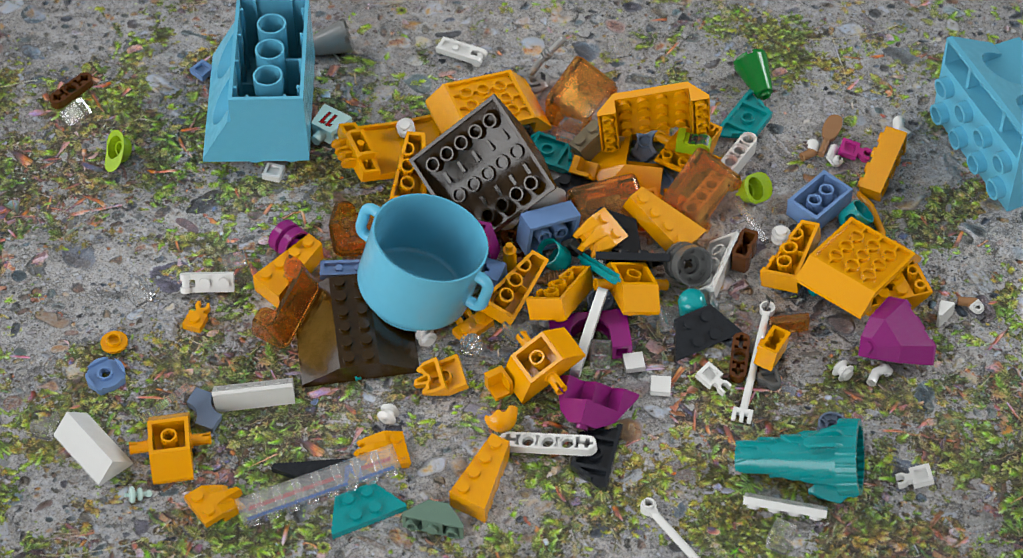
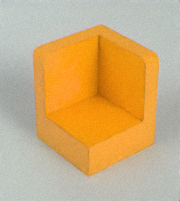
(583, 168)
(498, 383)

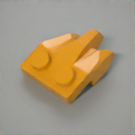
(600, 233)
(441, 377)
(384, 439)
(213, 503)

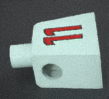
(326, 123)

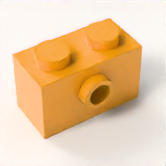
(772, 347)

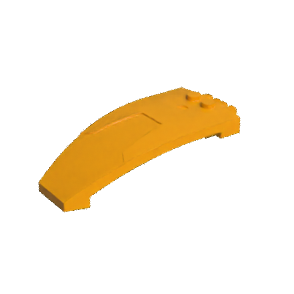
(376, 148)

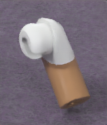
(812, 151)
(972, 303)

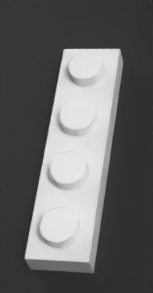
(775, 505)

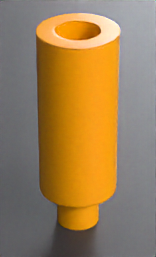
(510, 256)

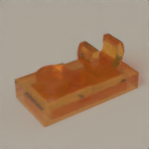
(791, 323)

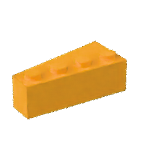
(883, 163)
(406, 178)
(661, 220)
(790, 258)
(270, 280)
(514, 288)
(561, 295)
(480, 480)

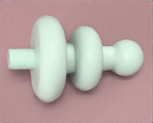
(139, 494)

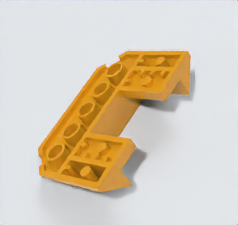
(617, 164)

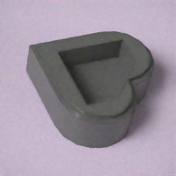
(572, 245)
(770, 379)

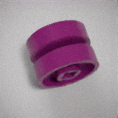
(285, 236)

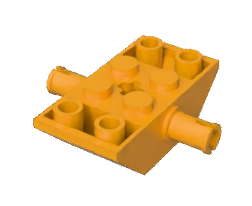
(677, 160)
(907, 285)
(637, 290)
(542, 362)
(170, 447)

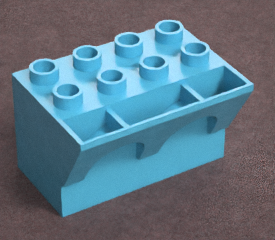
(262, 85)
(983, 111)

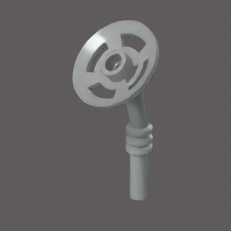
(532, 73)

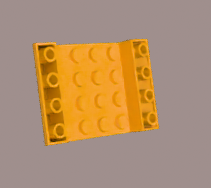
(458, 98)
(651, 111)
(854, 266)

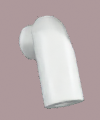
(898, 123)
(832, 156)
(877, 372)

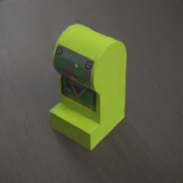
(689, 142)

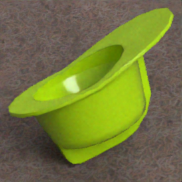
(117, 150)
(755, 188)

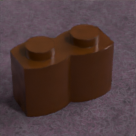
(744, 250)

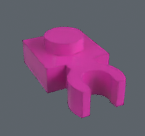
(851, 149)

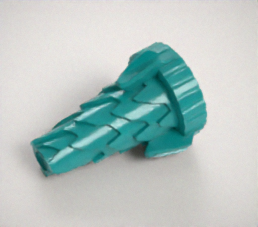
(826, 457)

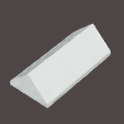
(721, 254)
(253, 395)
(91, 447)

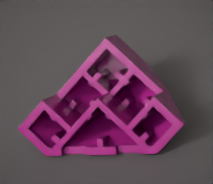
(896, 335)
(593, 403)

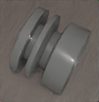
(697, 264)

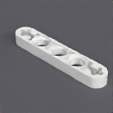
(590, 328)
(557, 446)

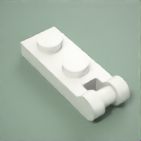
(461, 51)
(207, 282)

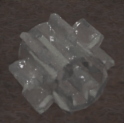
(470, 345)

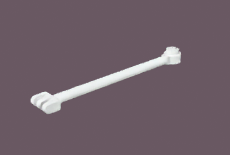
(743, 409)
(652, 512)

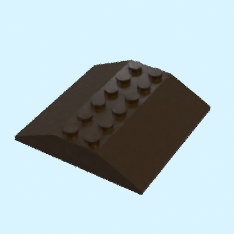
(486, 165)
(348, 339)

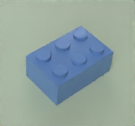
(819, 200)
(547, 222)

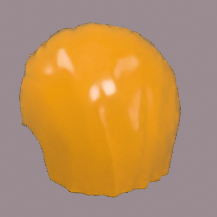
(502, 421)

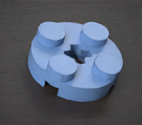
(105, 384)

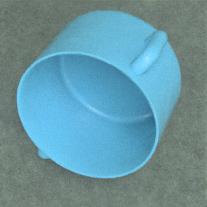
(422, 261)

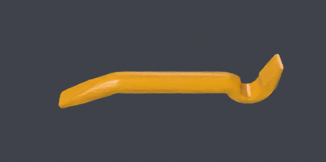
(877, 221)

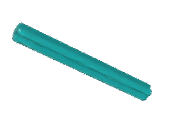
(600, 268)

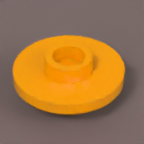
(114, 342)

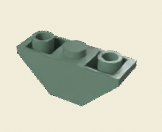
(434, 518)

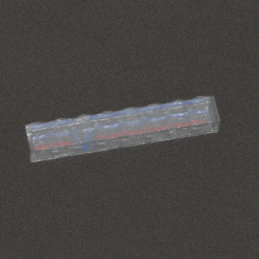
(317, 485)

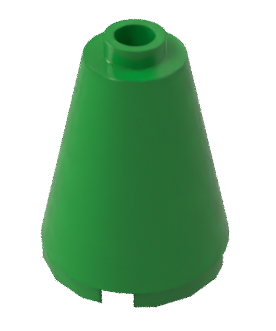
(755, 72)

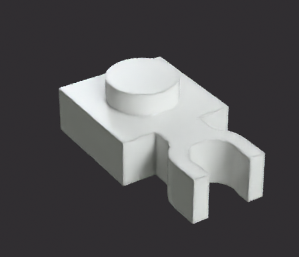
(711, 376)
(918, 476)

